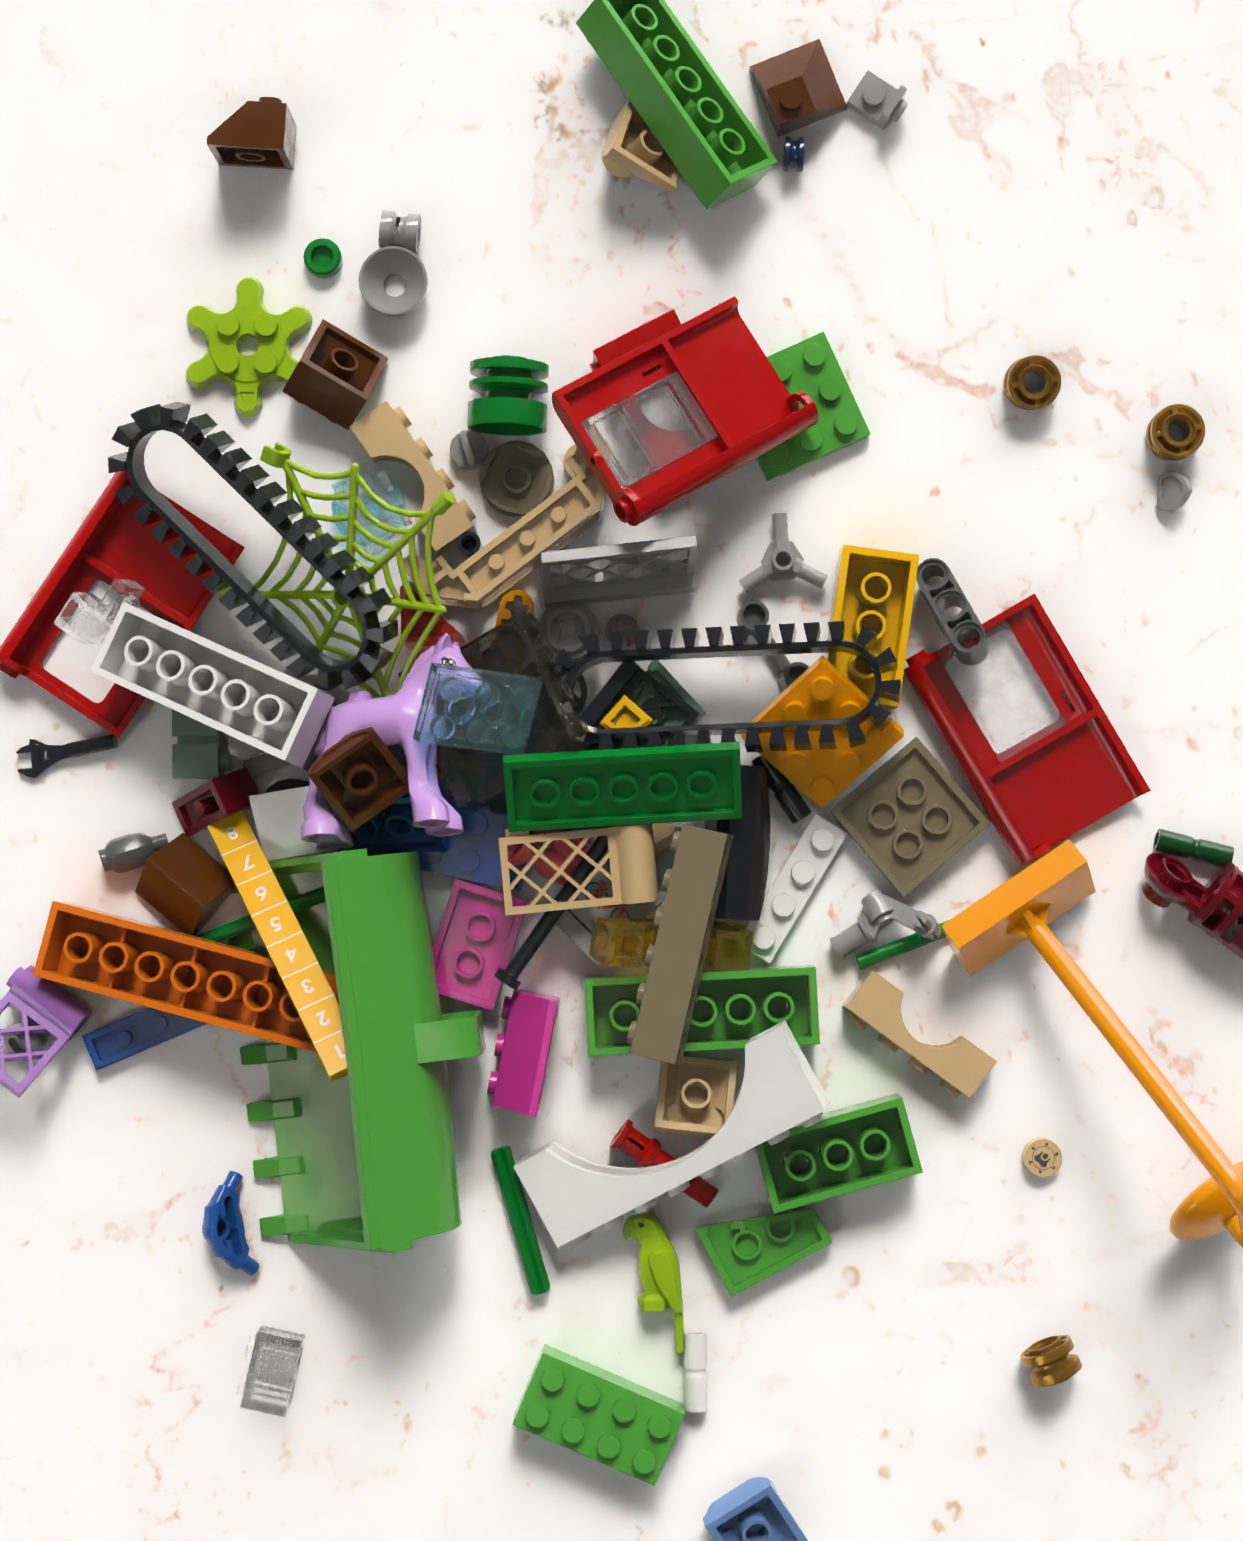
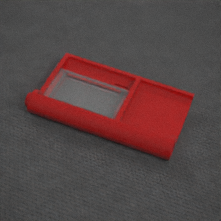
(686, 424)
(1027, 732)

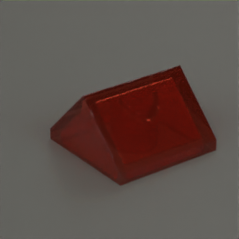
(437, 632)

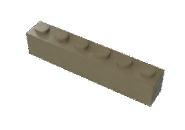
(680, 944)

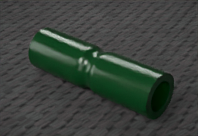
(1188, 847)

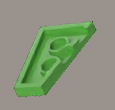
(761, 1245)

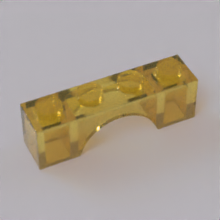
(626, 941)

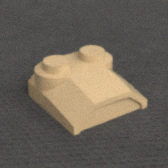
(636, 151)
(695, 1096)

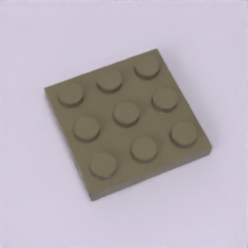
(909, 817)

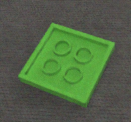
(814, 370)

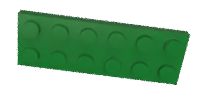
(623, 786)

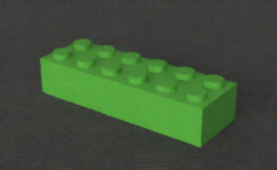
(678, 96)
(726, 1013)

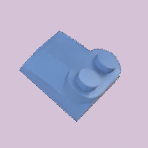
(752, 1514)

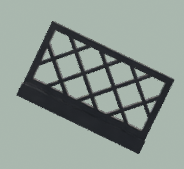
(623, 683)

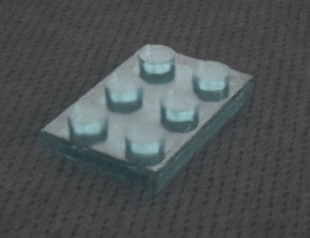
(477, 709)

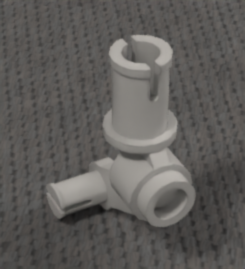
(878, 913)

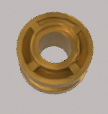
(1049, 382)
(1188, 420)
(1051, 1361)

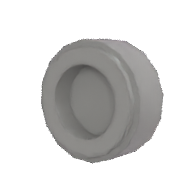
(468, 449)
(16, 1043)

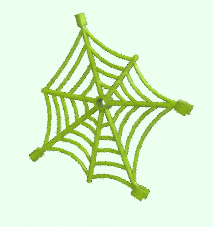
(280, 458)

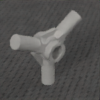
(782, 560)

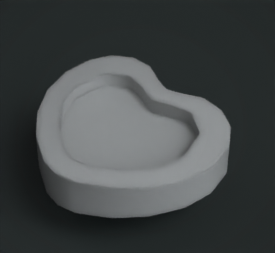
(1173, 490)

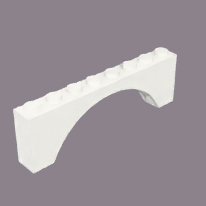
(582, 1194)

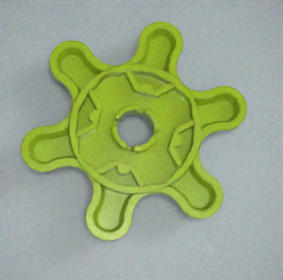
(225, 331)

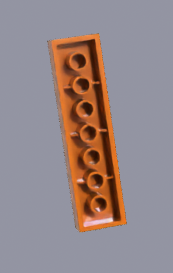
(170, 973)

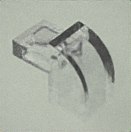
(90, 618)

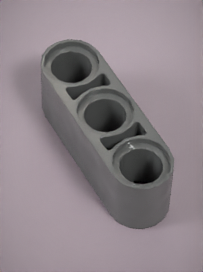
(954, 628)

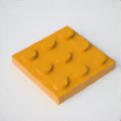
(821, 695)

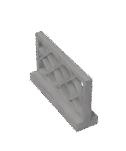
(618, 571)

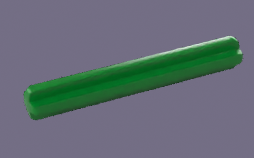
(520, 1220)

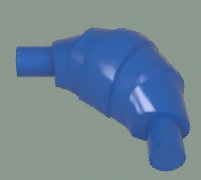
(225, 1228)

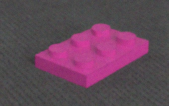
(474, 943)

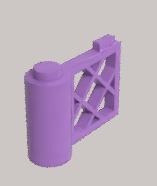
(50, 1011)

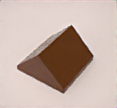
(184, 884)

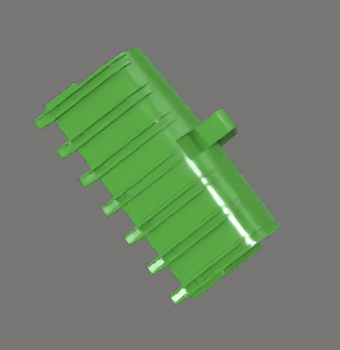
(374, 1150)

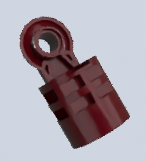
(1212, 907)

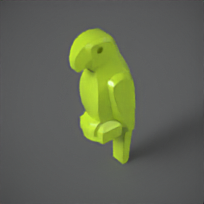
(657, 1269)

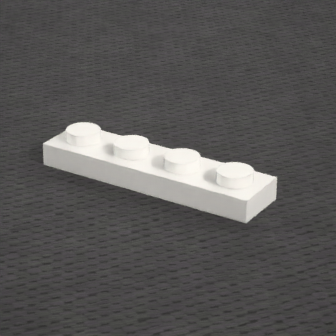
(794, 885)

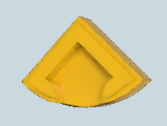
(626, 715)

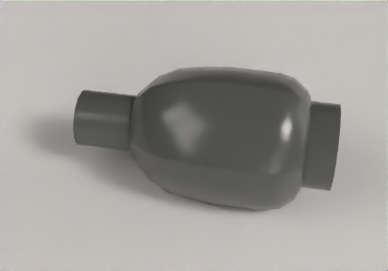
(130, 851)

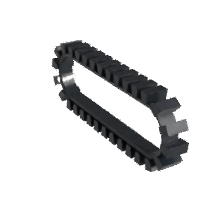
(173, 418)
(866, 640)

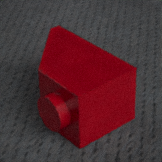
(215, 801)

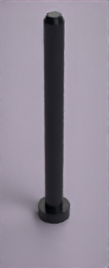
(549, 919)

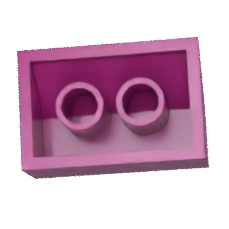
(523, 1051)

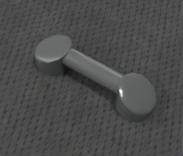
(756, 613)

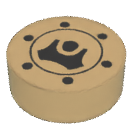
(1042, 1157)

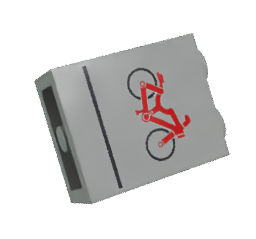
(578, 922)

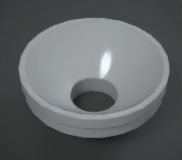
(393, 262)

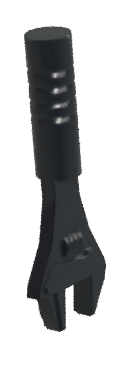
(46, 755)

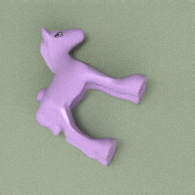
(394, 722)

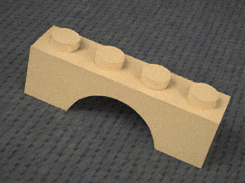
(385, 439)
(957, 1062)

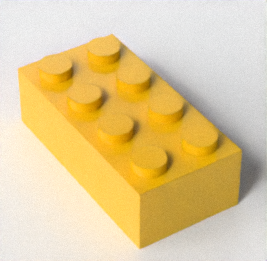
(876, 592)

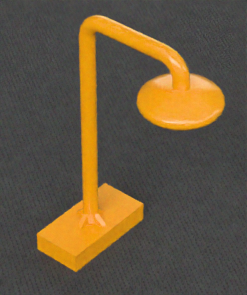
(1022, 911)

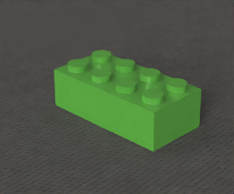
(840, 1154)
(599, 1414)

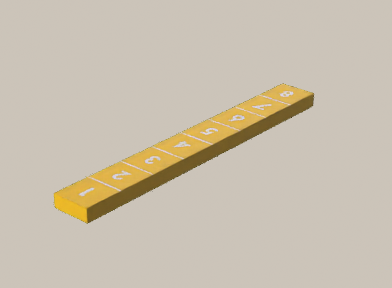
(283, 939)

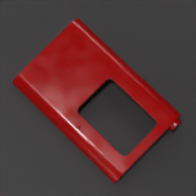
(103, 549)

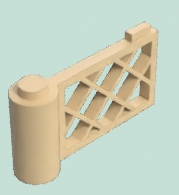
(630, 867)

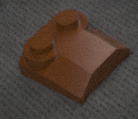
(359, 777)

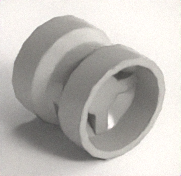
(408, 234)

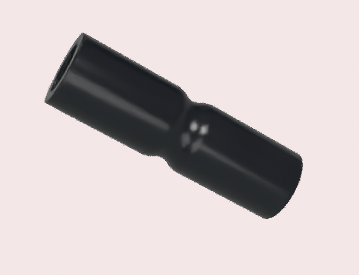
(466, 539)
(784, 791)

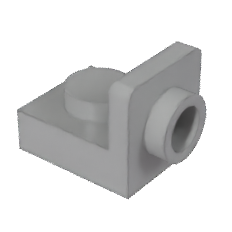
(878, 100)

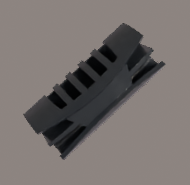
(749, 854)

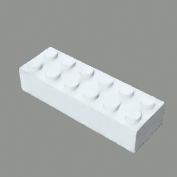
(213, 684)

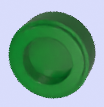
(323, 258)

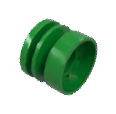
(508, 390)

